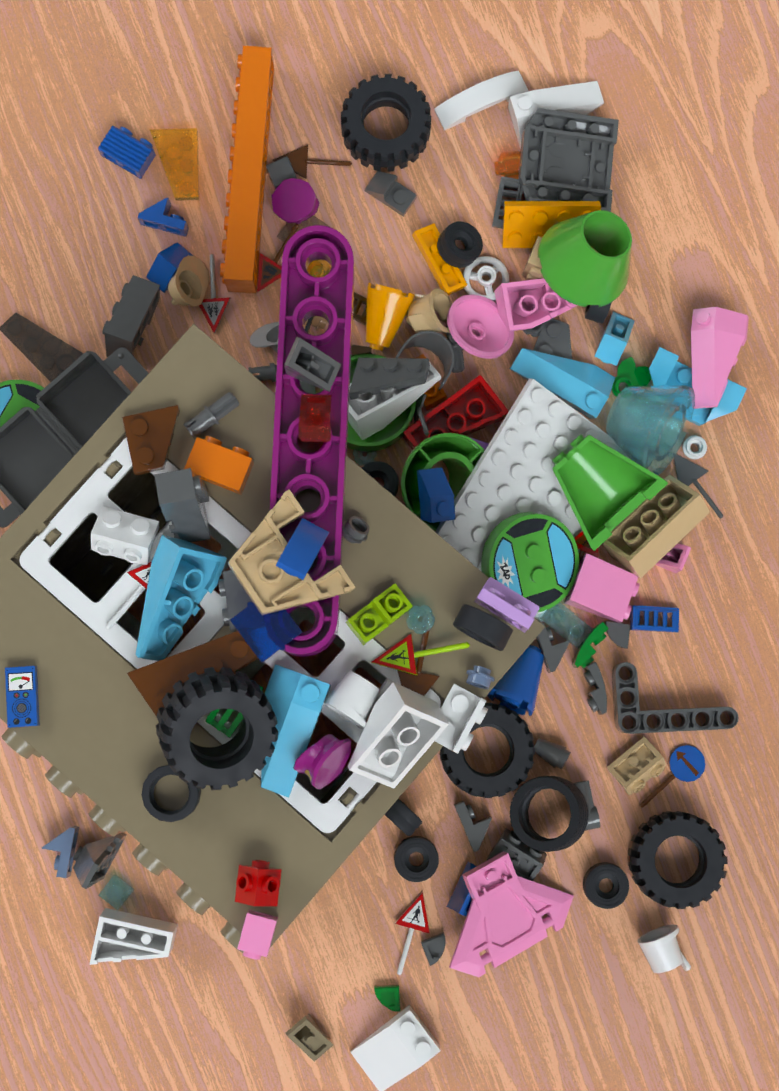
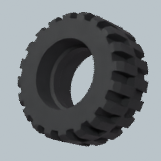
(386, 93)
(226, 762)
(511, 774)
(709, 868)

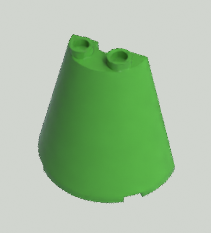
(602, 486)

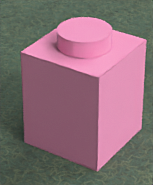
(257, 934)

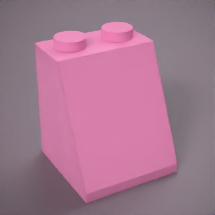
(603, 589)

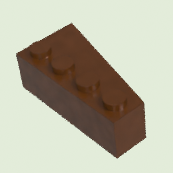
(159, 677)

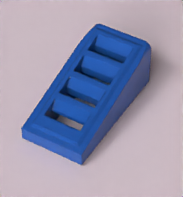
(635, 618)

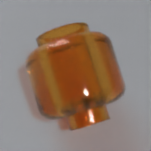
(508, 164)

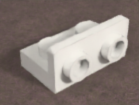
(461, 712)

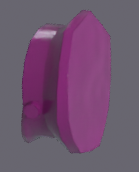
(294, 201)
(324, 760)

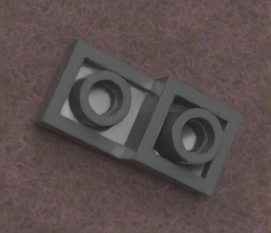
(598, 696)

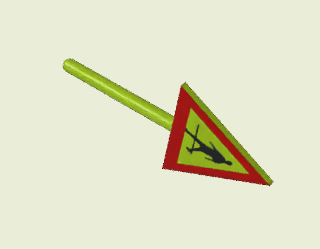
(402, 655)

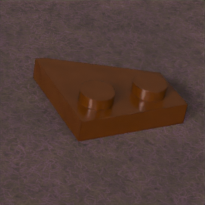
(149, 438)

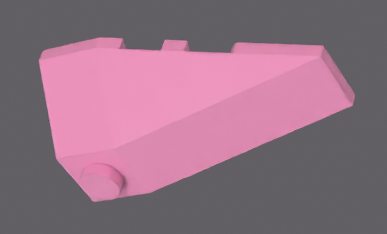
(528, 304)
(714, 350)

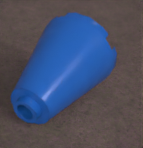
(520, 683)

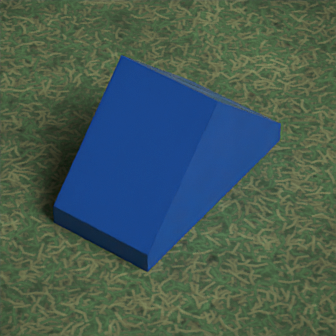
(166, 265)

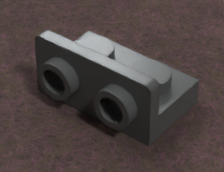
(525, 859)

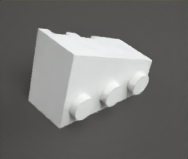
(131, 937)

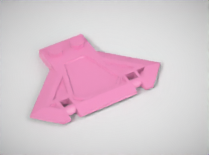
(505, 915)

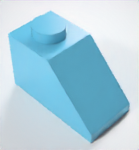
(614, 339)

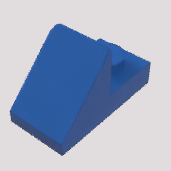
(158, 218)

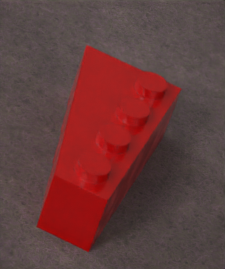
(462, 413)

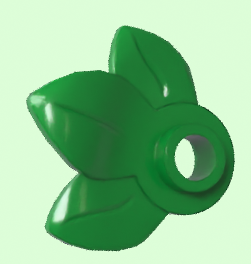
(630, 375)

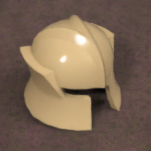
(422, 311)

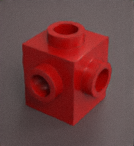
(258, 884)

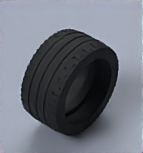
(520, 816)

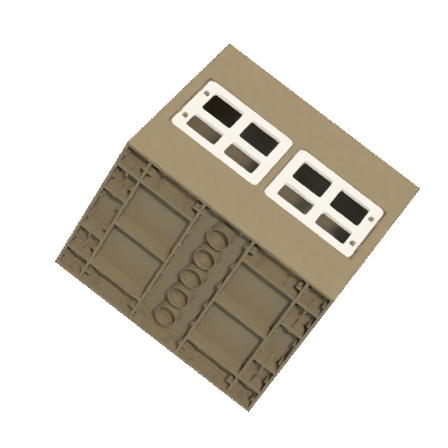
(96, 720)

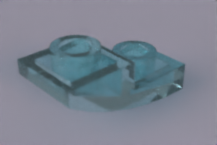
(566, 624)

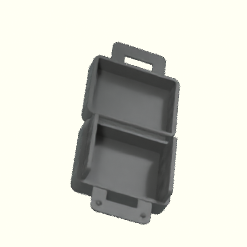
(70, 412)

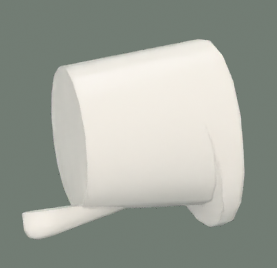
(355, 698)
(662, 949)

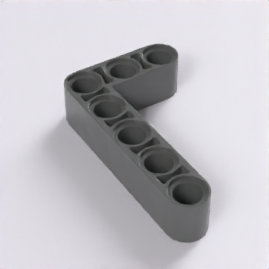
(663, 716)

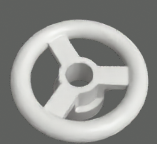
(485, 270)

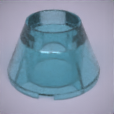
(650, 423)

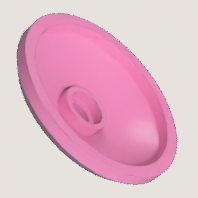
(478, 327)

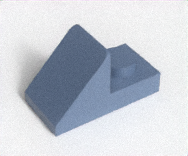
(66, 845)

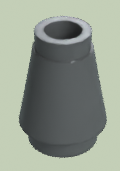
(552, 753)

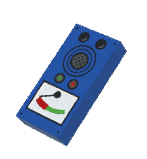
(22, 696)

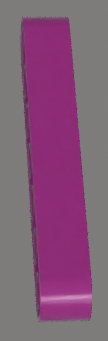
(325, 469)

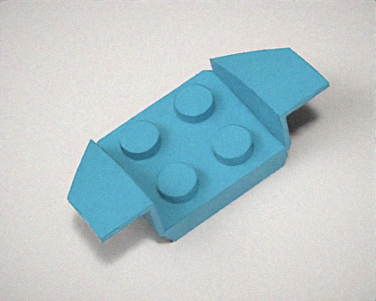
(668, 371)

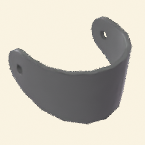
(437, 344)

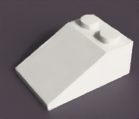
(396, 735)
(396, 1049)

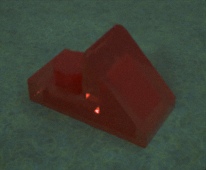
(315, 418)

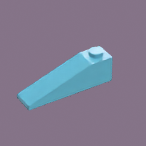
(574, 382)
(176, 585)
(297, 706)

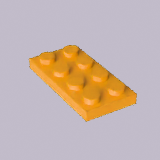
(529, 219)

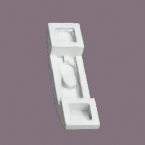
(479, 98)

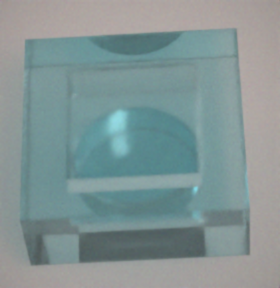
(116, 892)

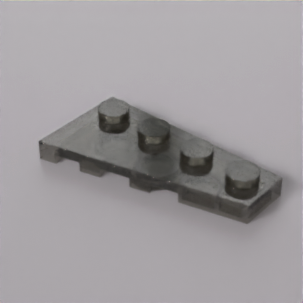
(42, 348)

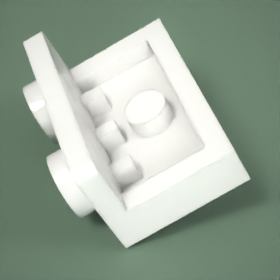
(123, 535)

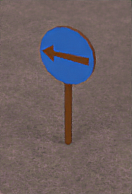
(685, 764)

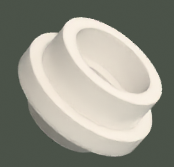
(700, 442)

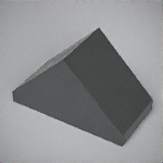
(311, 365)

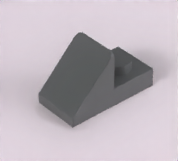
(390, 192)
(551, 654)
(474, 831)

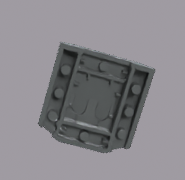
(567, 157)

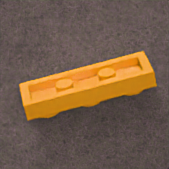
(447, 276)

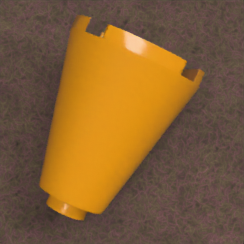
(384, 314)

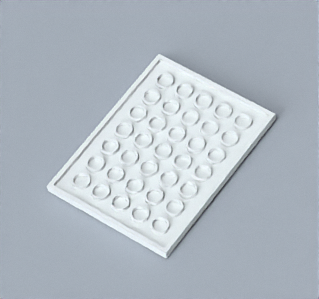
(518, 471)

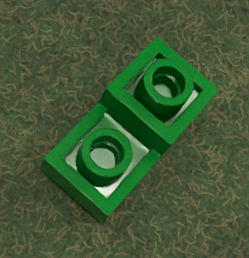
(585, 652)

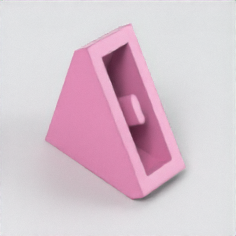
(675, 558)

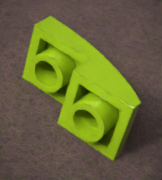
(379, 614)

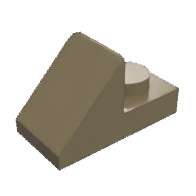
(309, 1038)

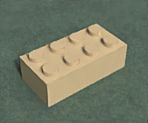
(656, 527)

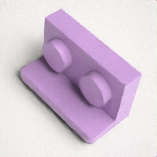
(507, 604)

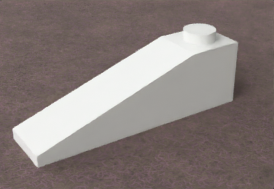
(573, 98)
(374, 412)

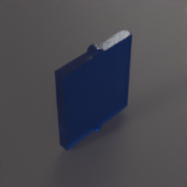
(266, 632)

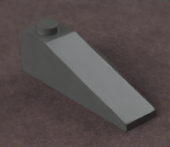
(96, 858)

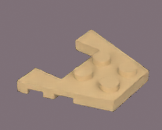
(271, 586)

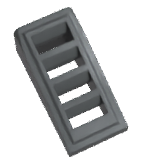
(510, 183)

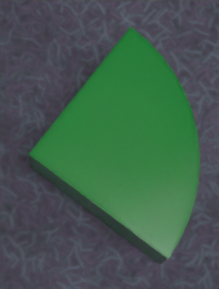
(388, 996)

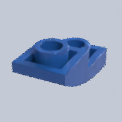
(302, 549)

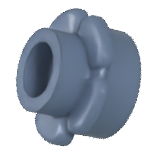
(479, 677)

